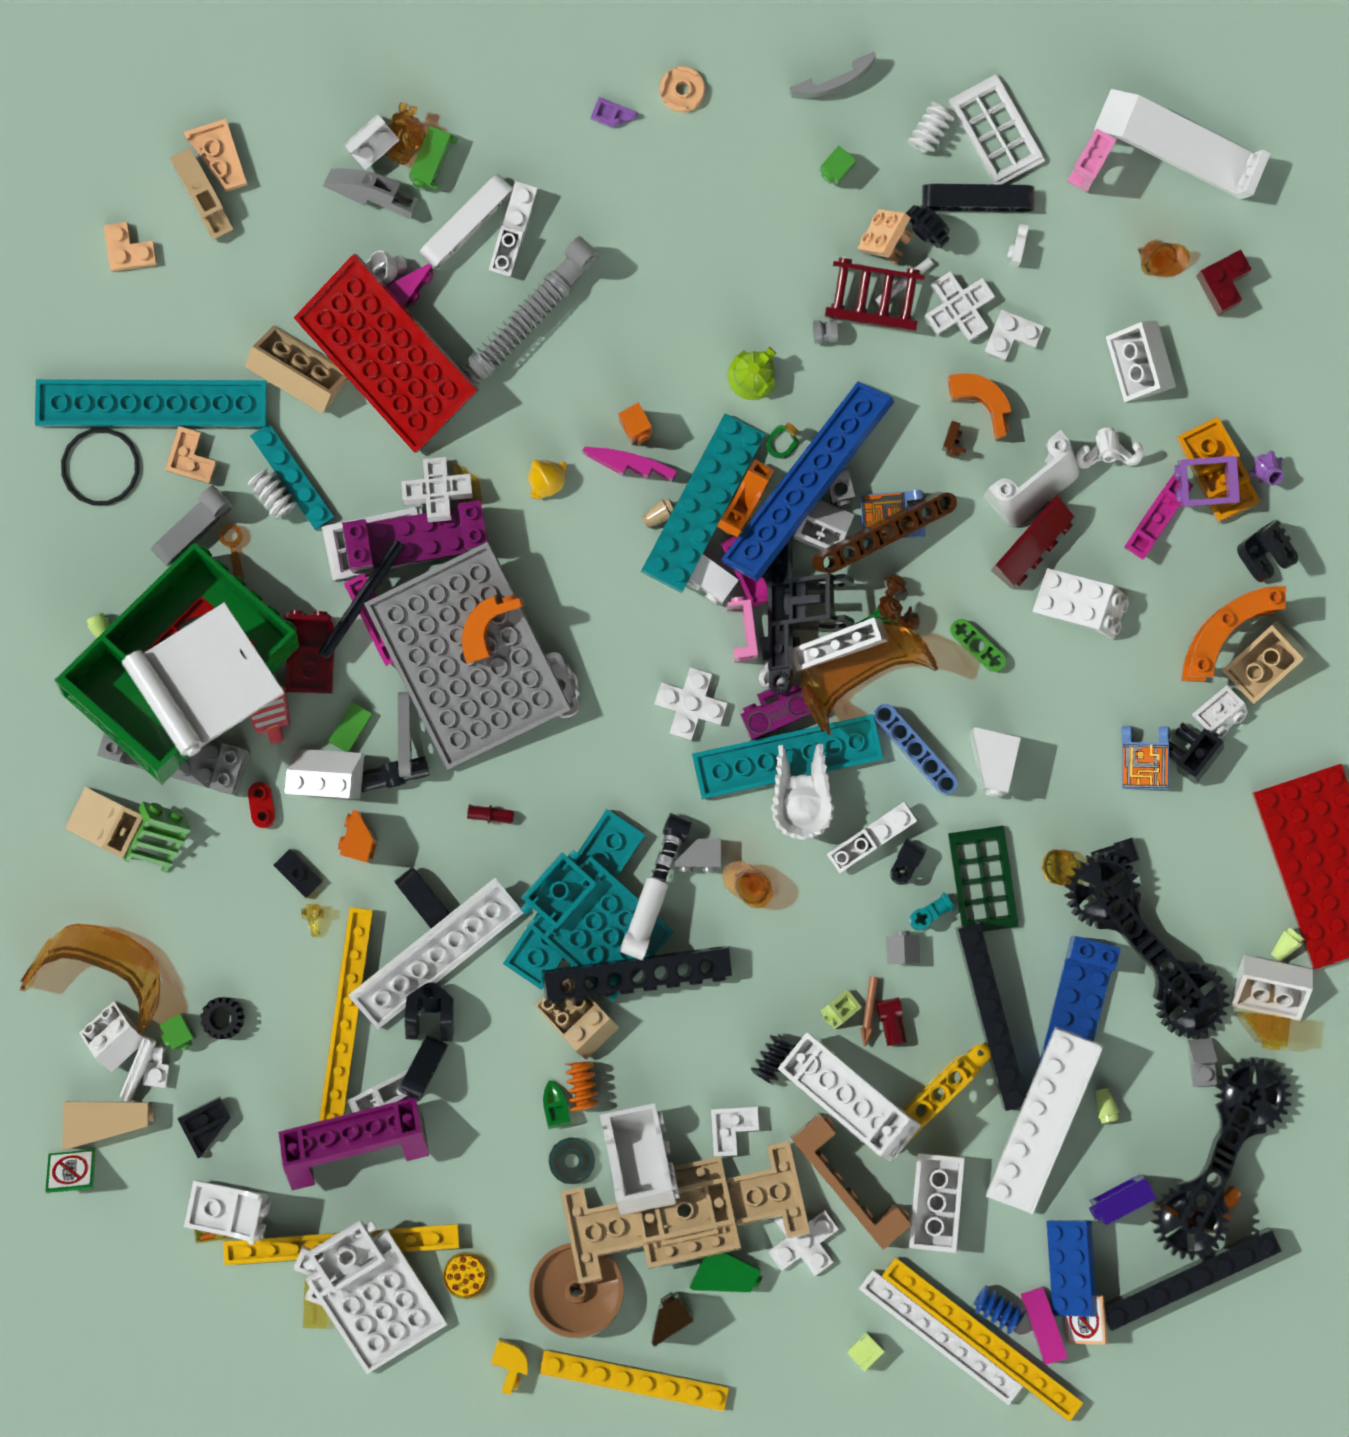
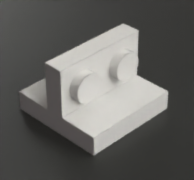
(371, 142)

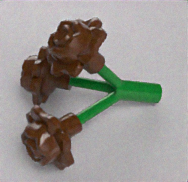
(891, 608)

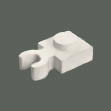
(1015, 251)

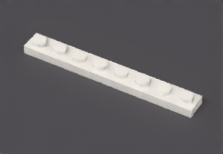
(940, 1337)

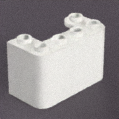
(639, 1159)

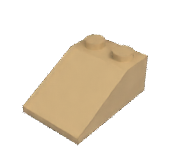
(1265, 662)

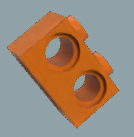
(635, 424)

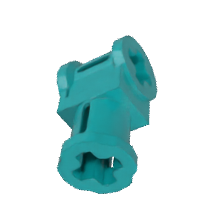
(931, 912)

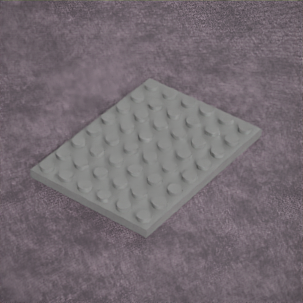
(462, 702)

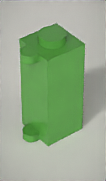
(431, 158)

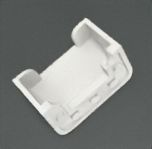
(1019, 504)

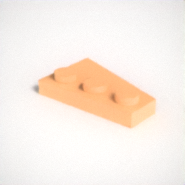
(219, 153)

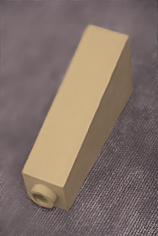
(98, 1120)

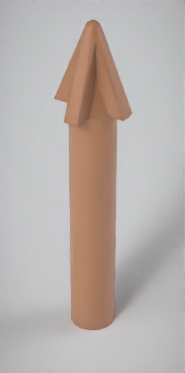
(867, 1030)

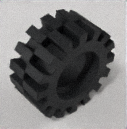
(208, 1018)

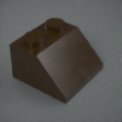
(671, 1317)

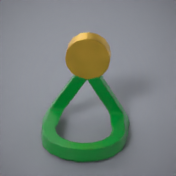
(792, 430)

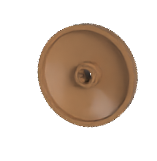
(569, 1315)

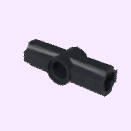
(389, 777)

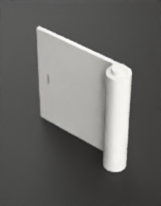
(202, 680)

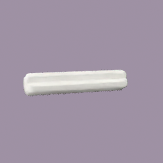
(137, 1069)

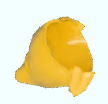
(546, 478)

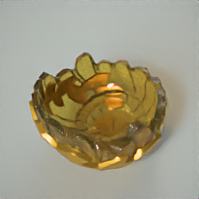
(1058, 865)

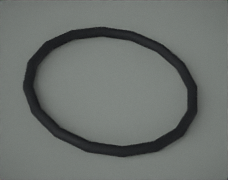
(83, 434)

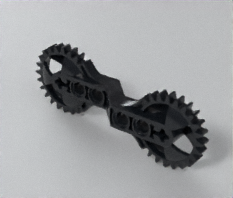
(1147, 945)
(1221, 1158)

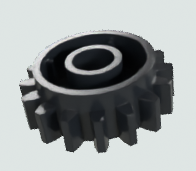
(928, 225)

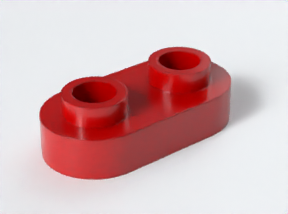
(262, 804)

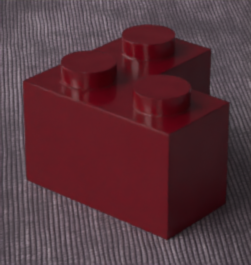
(1219, 278)

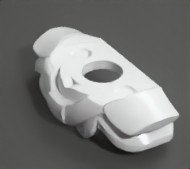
(563, 672)

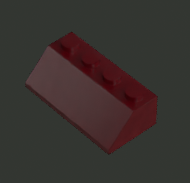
(1033, 542)

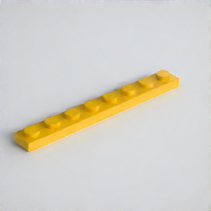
(634, 1380)

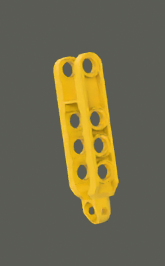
(967, 1067)

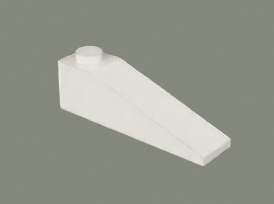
(840, 644)

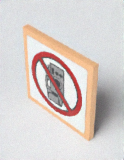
(1087, 1329)

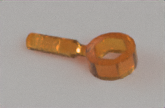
(235, 558)

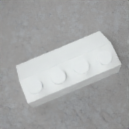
(936, 1202)

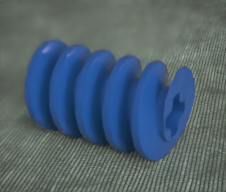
(998, 1310)

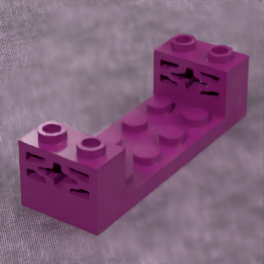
(422, 540)
(351, 1136)

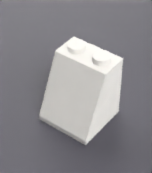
(994, 760)

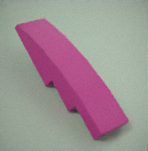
(621, 461)

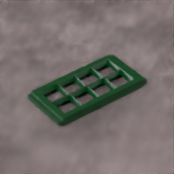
(977, 836)

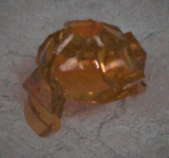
(409, 131)

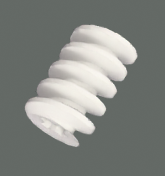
(930, 128)
(271, 494)

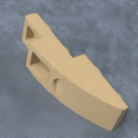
(201, 193)

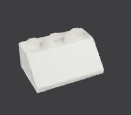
(1140, 361)
(325, 774)
(1272, 987)

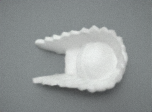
(803, 801)

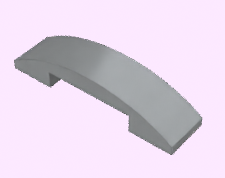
(807, 90)

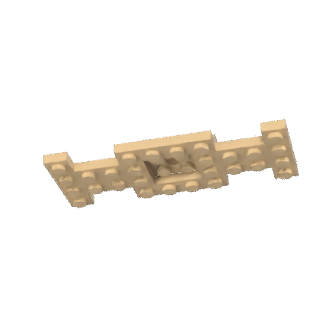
(714, 1204)

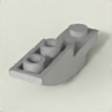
(366, 186)

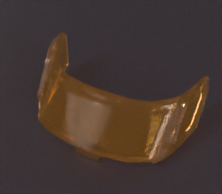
(833, 679)
(110, 952)

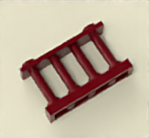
(882, 316)

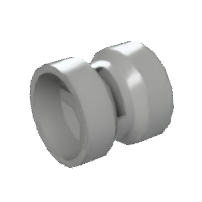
(831, 331)

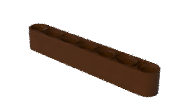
(874, 532)

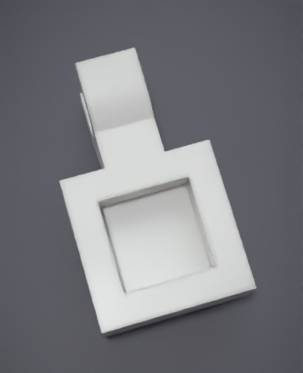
(157, 1071)

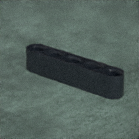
(978, 197)

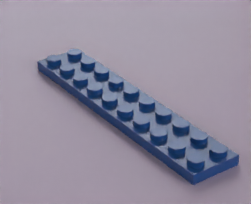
(807, 481)

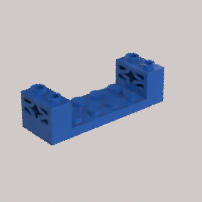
(1082, 988)

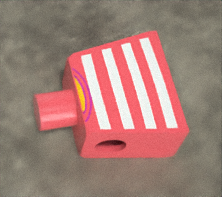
(272, 718)

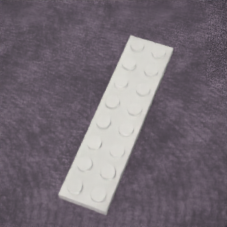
(436, 952)

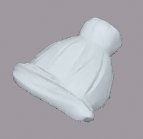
(386, 266)

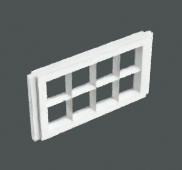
(975, 93)
(334, 551)

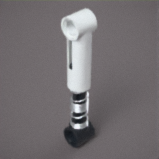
(655, 889)

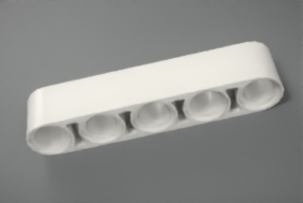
(466, 221)

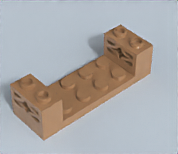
(887, 1225)

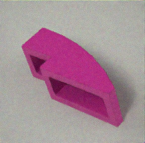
(752, 589)
(1043, 1326)

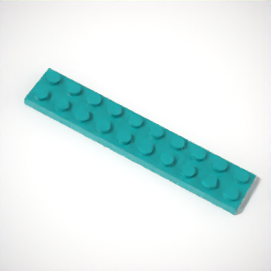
(150, 403)

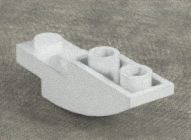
(513, 229)
(872, 837)

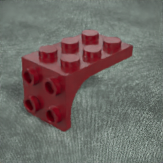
(306, 667)

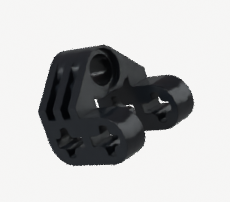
(1265, 540)
(420, 1000)

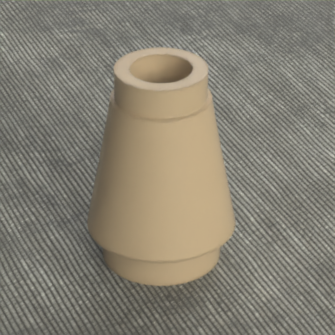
(659, 513)

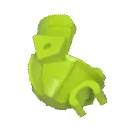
(752, 374)

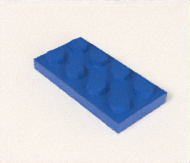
(1072, 1268)

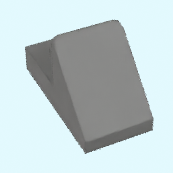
(1202, 1062)

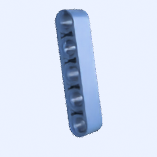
(926, 753)

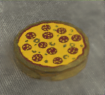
(465, 1275)

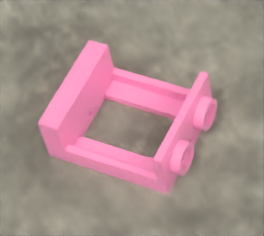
(1091, 160)
(749, 652)

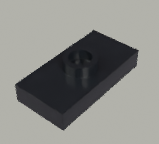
(298, 873)

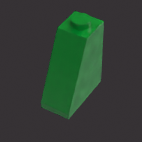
(725, 1274)

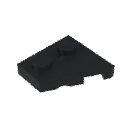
(204, 1124)

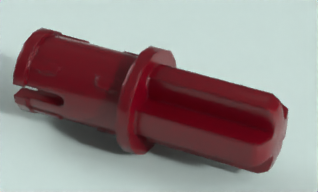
(490, 814)

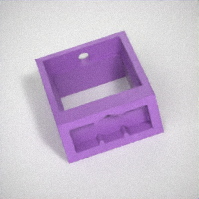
(1231, 479)

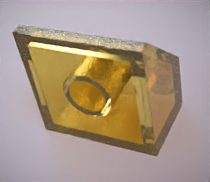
(1266, 1029)

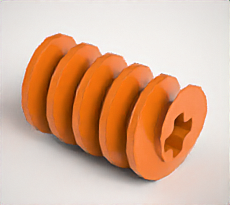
(582, 1085)

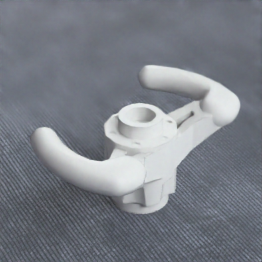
(1108, 450)

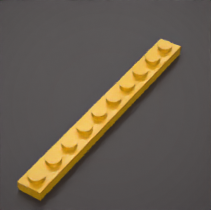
(346, 1014)
(289, 1247)
(982, 1339)

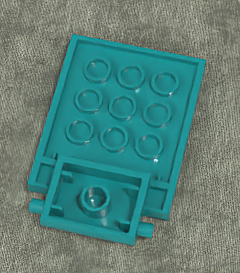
(586, 914)

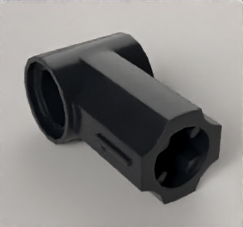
(1124, 849)

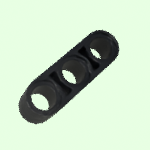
(421, 897)
(423, 1067)

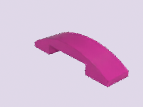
(1155, 520)
(353, 587)

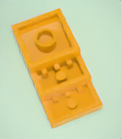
(1213, 441)

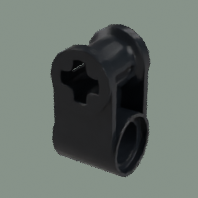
(908, 858)

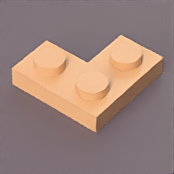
(124, 254)
(184, 460)

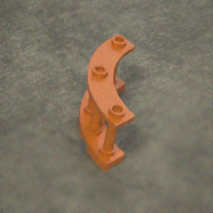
(1210, 637)

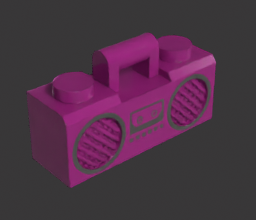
(776, 715)

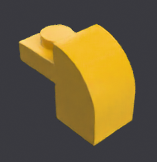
(511, 1357)

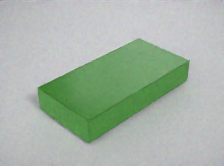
(350, 727)

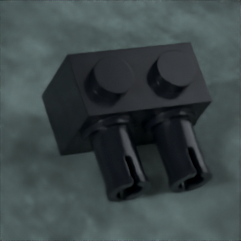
(1200, 755)

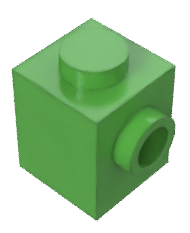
(837, 166)
(177, 1032)

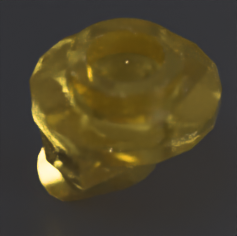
(312, 913)

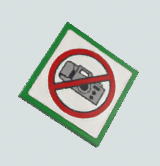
(70, 1171)

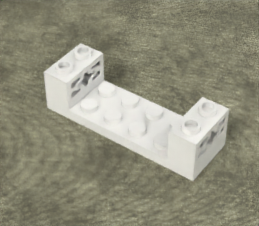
(849, 1097)

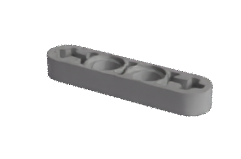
(404, 735)

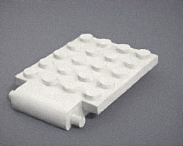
(372, 1294)

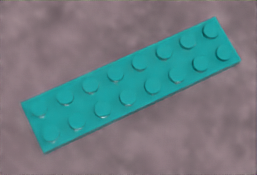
(703, 503)
(755, 763)
(611, 846)

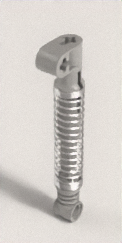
(556, 284)

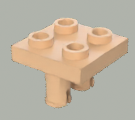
(884, 233)

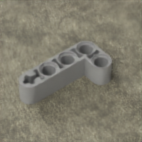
(192, 526)

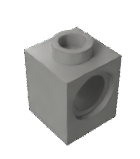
(842, 500)

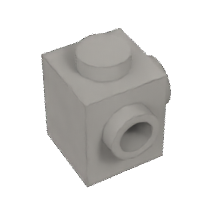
(902, 948)

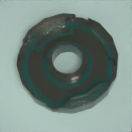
(568, 1174)

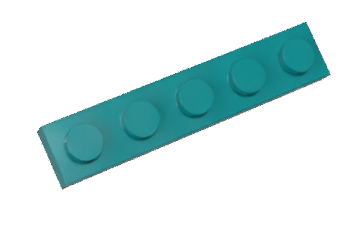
(292, 476)

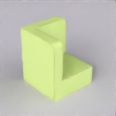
(865, 1351)

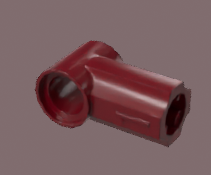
(891, 1016)

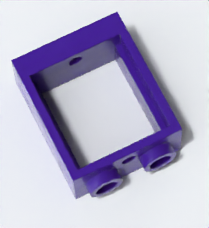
(1121, 1200)

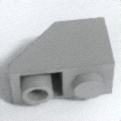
(702, 853)

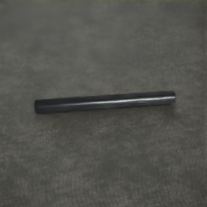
(361, 598)

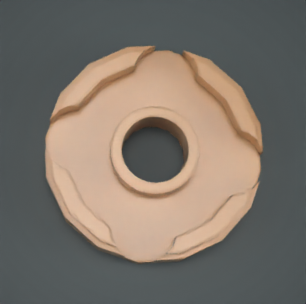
(679, 102)

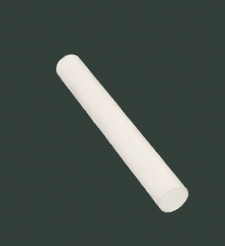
(902, 283)

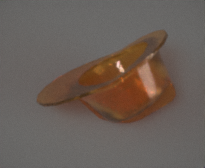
(1163, 258)
(748, 884)

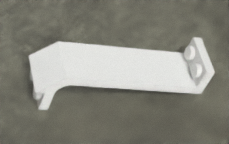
(1182, 143)

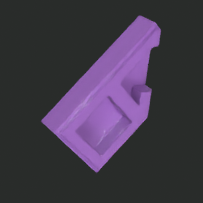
(611, 114)

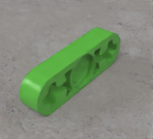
(987, 644)

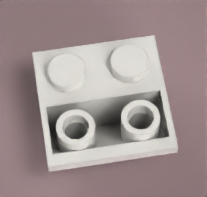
(824, 526)
(111, 1036)

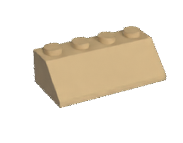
(296, 369)

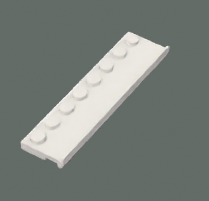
(1044, 1120)

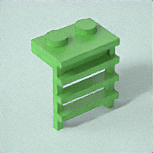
(161, 824)

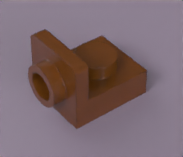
(953, 436)

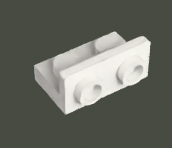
(1221, 712)

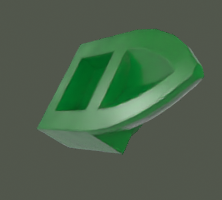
(555, 1106)

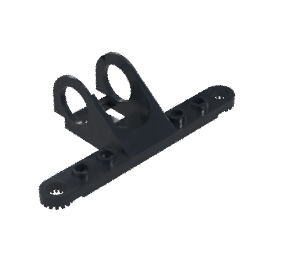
(789, 611)

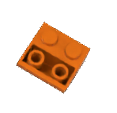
(359, 839)

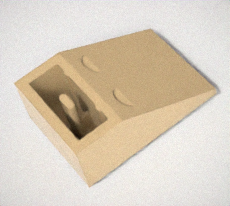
(104, 822)
(579, 1022)

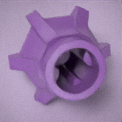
(1268, 468)

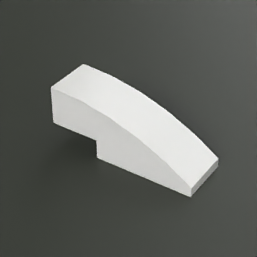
(379, 1095)

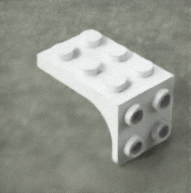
(1081, 602)
(227, 1211)

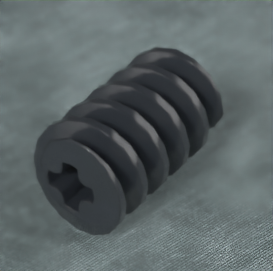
(772, 1058)

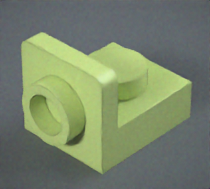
(840, 1009)

